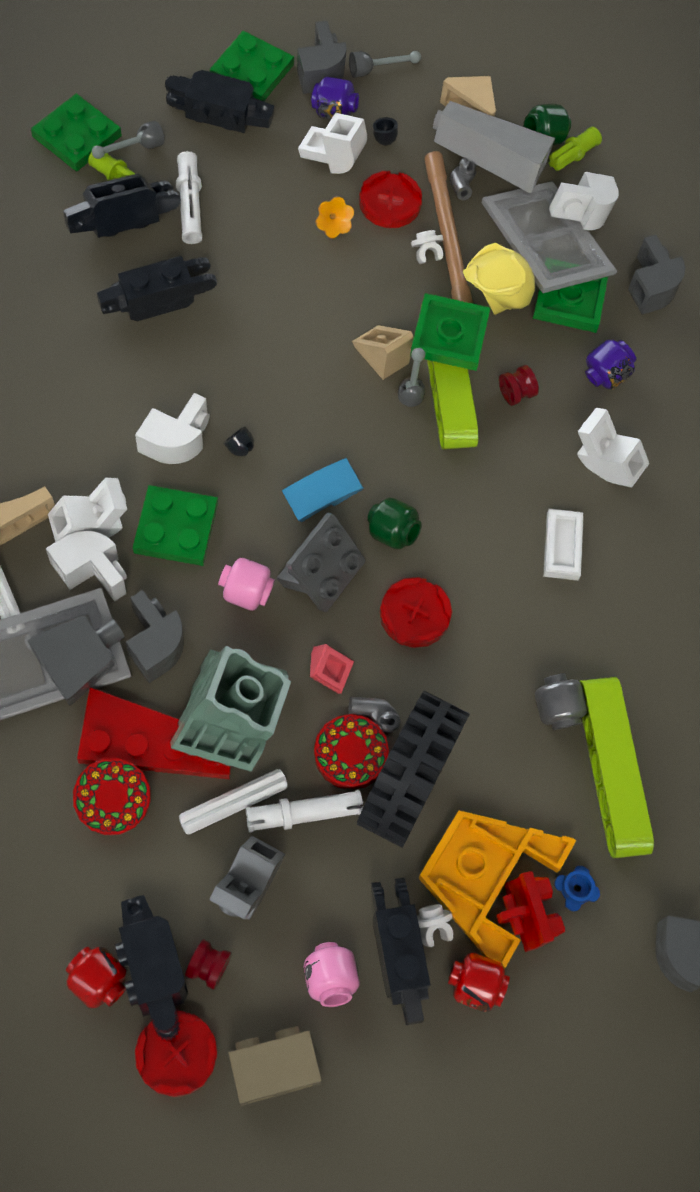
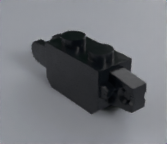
(218, 101)
(121, 206)
(157, 288)
(401, 951)
(153, 966)

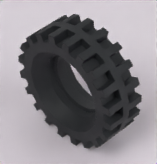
(412, 768)

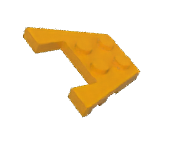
(473, 867)

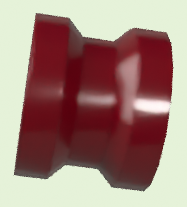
(518, 385)
(208, 964)

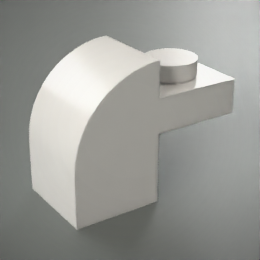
(337, 144)
(586, 202)
(174, 439)
(610, 455)
(94, 513)
(85, 555)

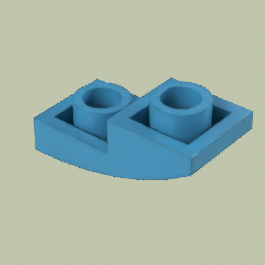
(322, 488)

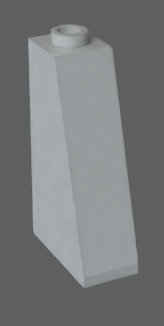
(494, 144)

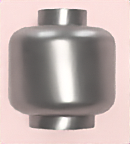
(561, 702)

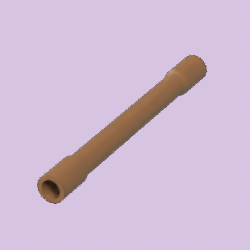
(437, 178)

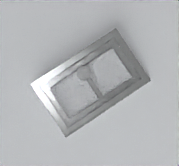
(553, 246)
(22, 677)

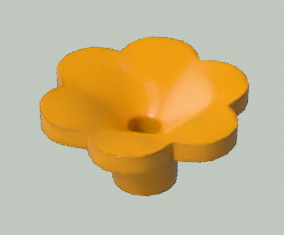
(339, 220)

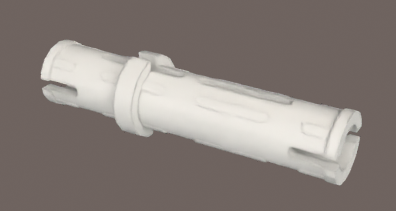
(188, 169)
(303, 811)

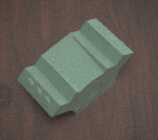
(231, 709)

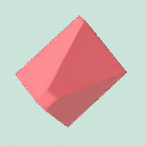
(330, 667)

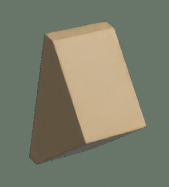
(470, 92)
(385, 349)

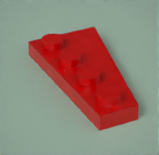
(139, 736)

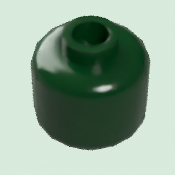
(550, 121)
(394, 523)

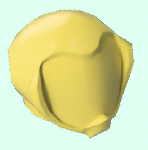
(502, 277)

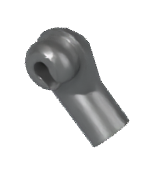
(462, 177)
(377, 711)

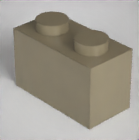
(274, 1066)

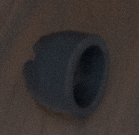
(385, 130)
(240, 442)

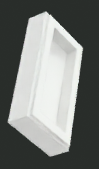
(563, 544)

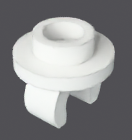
(425, 241)
(430, 919)

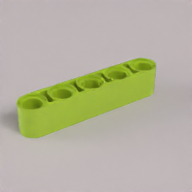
(453, 405)
(616, 769)

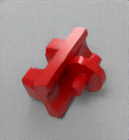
(527, 911)

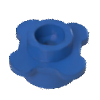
(582, 878)

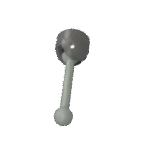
(362, 64)
(148, 135)
(415, 389)

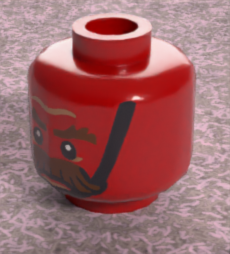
(96, 977)
(479, 982)

